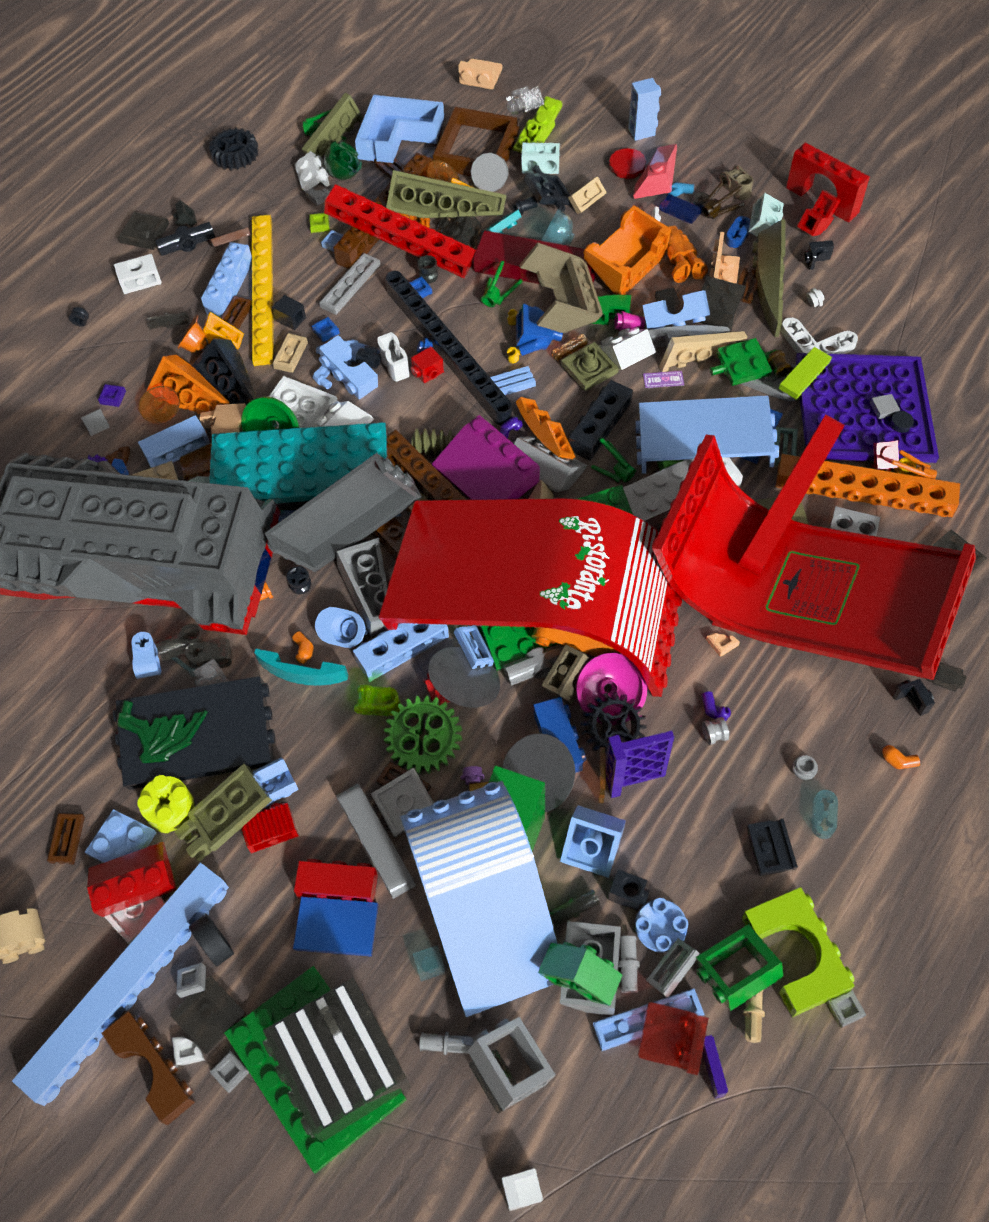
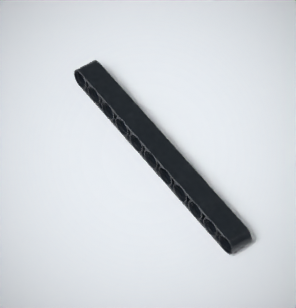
(449, 348)

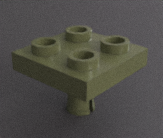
(589, 366)

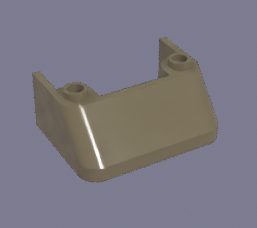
(572, 286)

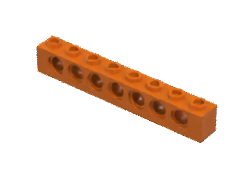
(878, 487)

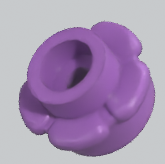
(472, 774)

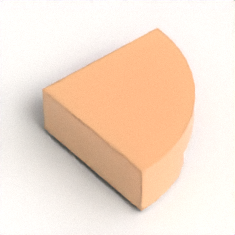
(722, 643)

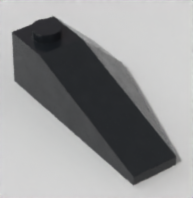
(226, 371)

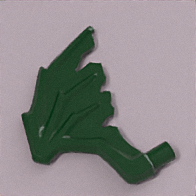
(163, 736)

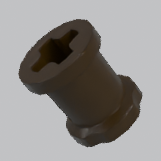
(779, 364)

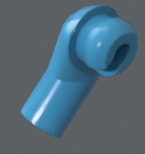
(680, 188)

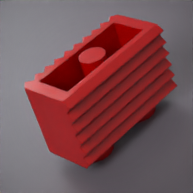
(270, 828)

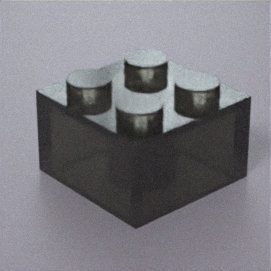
(723, 302)

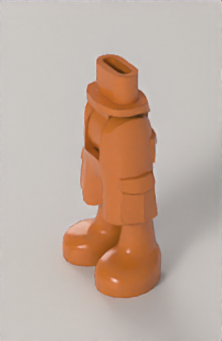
(681, 253)

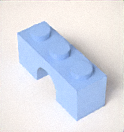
(694, 308)
(358, 379)

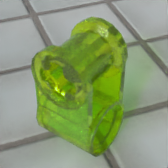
(372, 700)

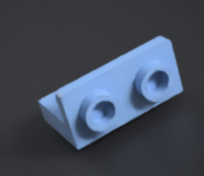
(276, 780)

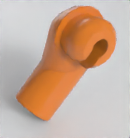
(305, 647)
(898, 760)

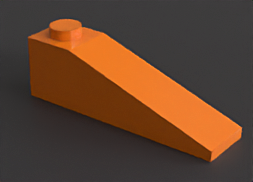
(191, 387)

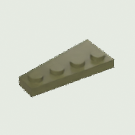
(338, 121)

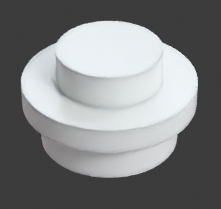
(815, 297)

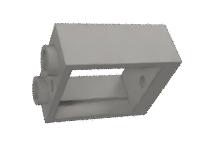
(494, 1075)

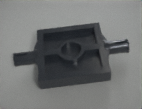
(547, 188)

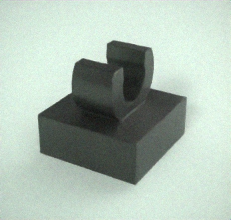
(184, 214)

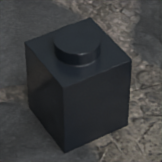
(289, 312)

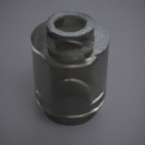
(949, 677)

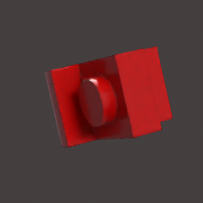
(820, 217)

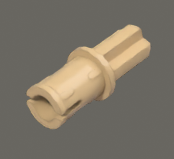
(753, 1018)

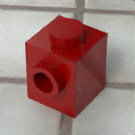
(427, 365)

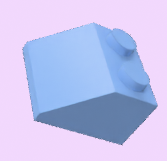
(592, 841)

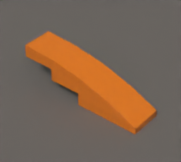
(546, 430)

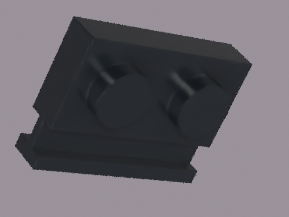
(771, 847)

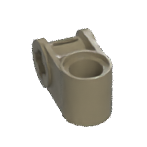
(736, 178)

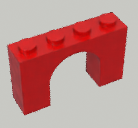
(848, 181)

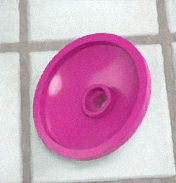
(612, 670)

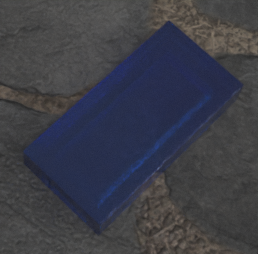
(680, 209)

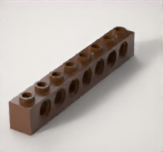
(357, 242)

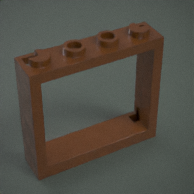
(477, 119)

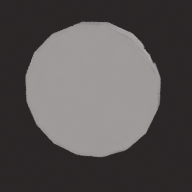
(489, 172)

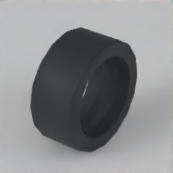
(211, 940)

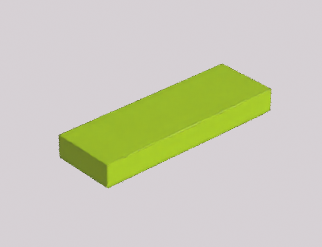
(805, 373)

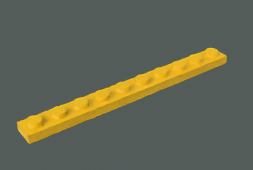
(262, 291)

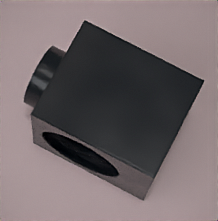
(625, 879)

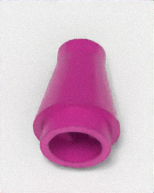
(626, 320)

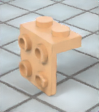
(479, 73)

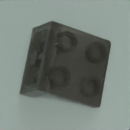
(462, 229)

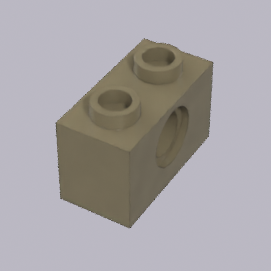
(564, 674)

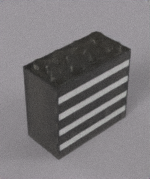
(339, 1075)

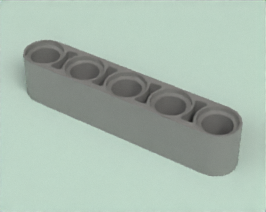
(375, 841)

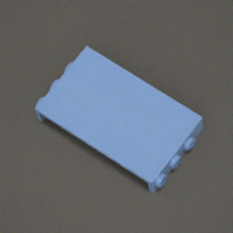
(677, 427)

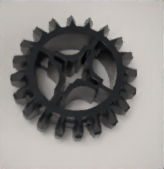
(233, 148)
(605, 718)

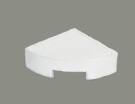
(186, 1051)

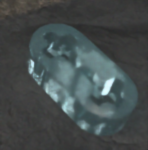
(830, 814)

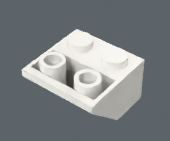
(628, 347)

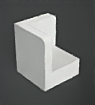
(522, 1189)

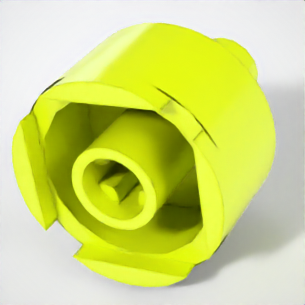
(165, 803)

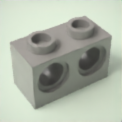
(854, 521)

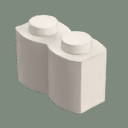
(393, 356)

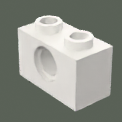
(137, 273)

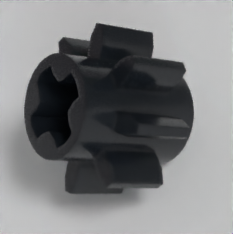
(369, 356)

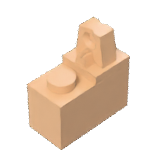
(223, 419)

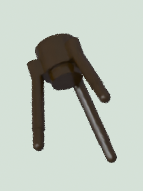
(711, 206)

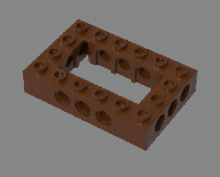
(426, 479)

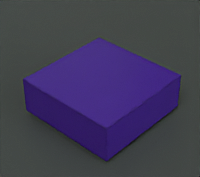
(112, 395)

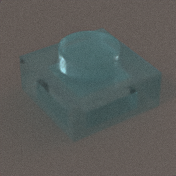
(429, 963)

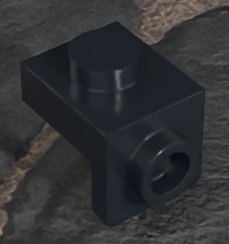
(918, 695)

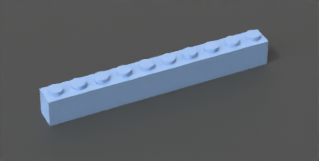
(119, 986)

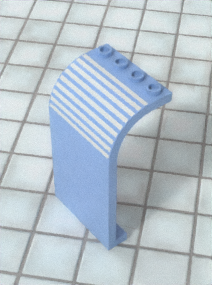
(483, 894)

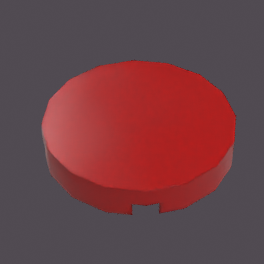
(627, 163)

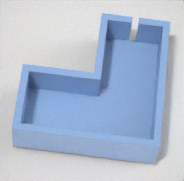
(397, 119)

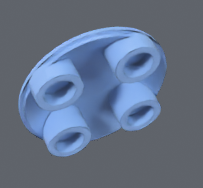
(660, 925)

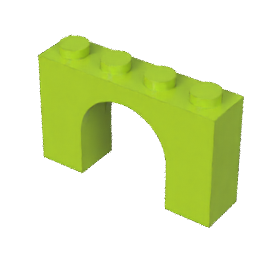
(796, 913)

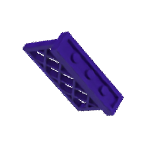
(636, 760)

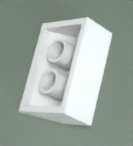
(344, 414)

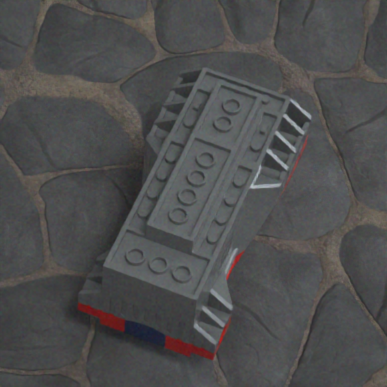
(133, 540)

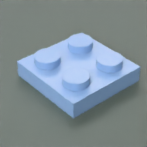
(119, 837)

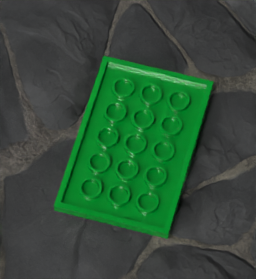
(248, 1039)

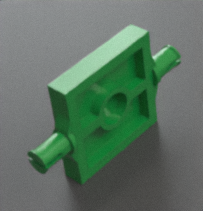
(743, 362)

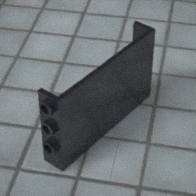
(229, 736)

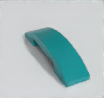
(326, 675)

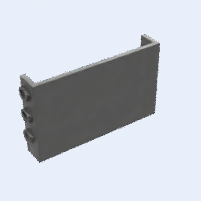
(343, 513)

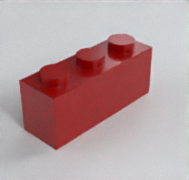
(336, 880)

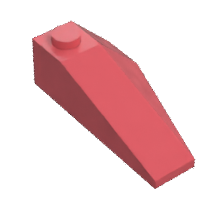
(658, 174)

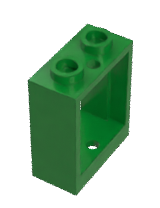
(751, 985)

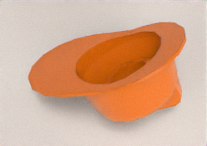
(194, 337)

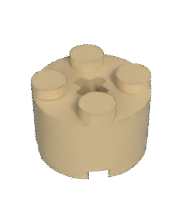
(20, 935)

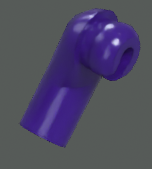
(511, 423)
(712, 709)

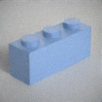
(644, 108)
(174, 442)

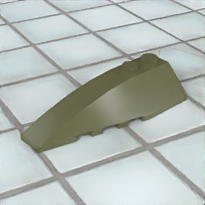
(440, 199)
(769, 268)

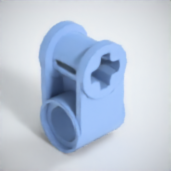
(145, 656)

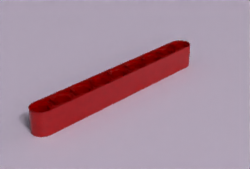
(791, 495)

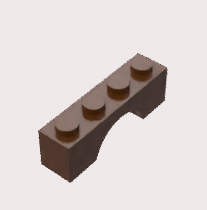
(168, 1094)

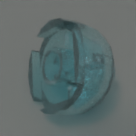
(559, 229)

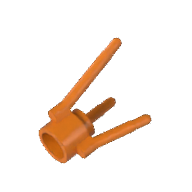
(922, 471)

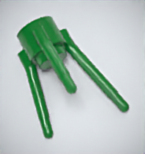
(311, 124)
(492, 294)
(622, 469)

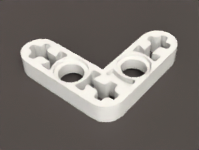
(800, 332)

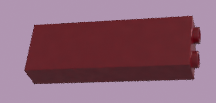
(512, 250)

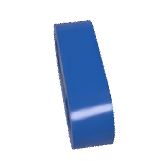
(734, 230)

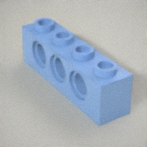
(227, 278)
(396, 654)

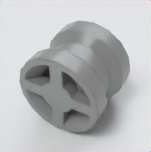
(715, 730)

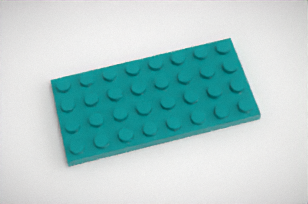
(294, 461)

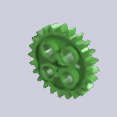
(402, 733)

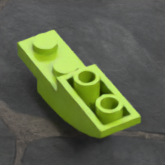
(542, 124)

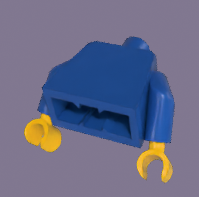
(529, 335)

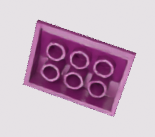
(486, 464)

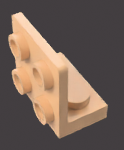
(725, 266)

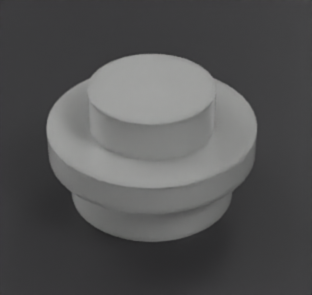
(805, 767)

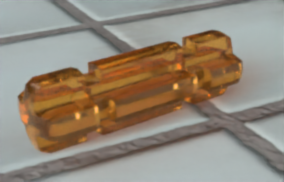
(569, 347)

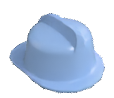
(340, 627)

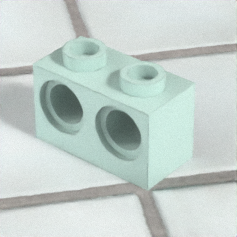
(541, 154)
(765, 213)

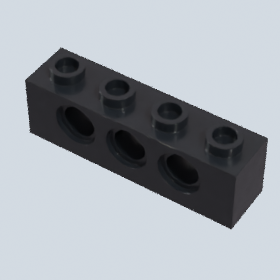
(600, 419)

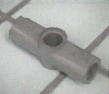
(535, 664)

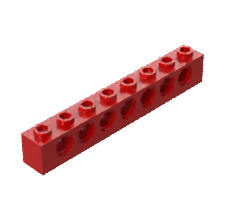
(398, 230)

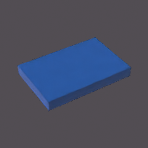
(336, 926)

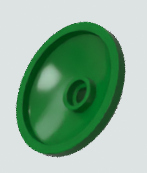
(264, 412)

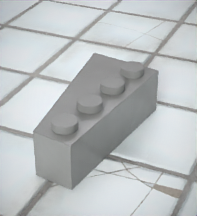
(366, 581)

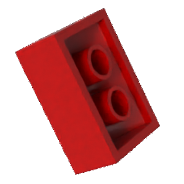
(130, 880)

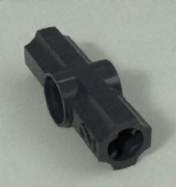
(185, 238)

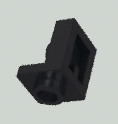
(818, 252)

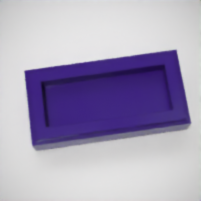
(714, 1068)

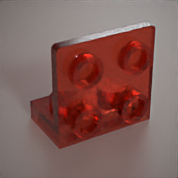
(673, 1037)

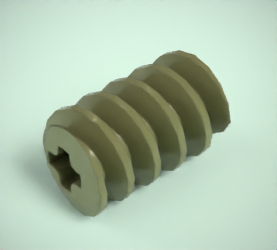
(434, 442)

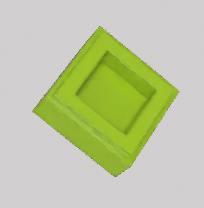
(319, 223)

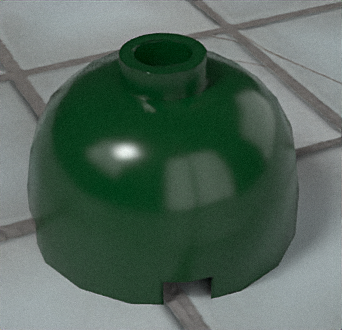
(342, 161)

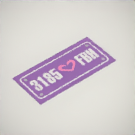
(663, 379)

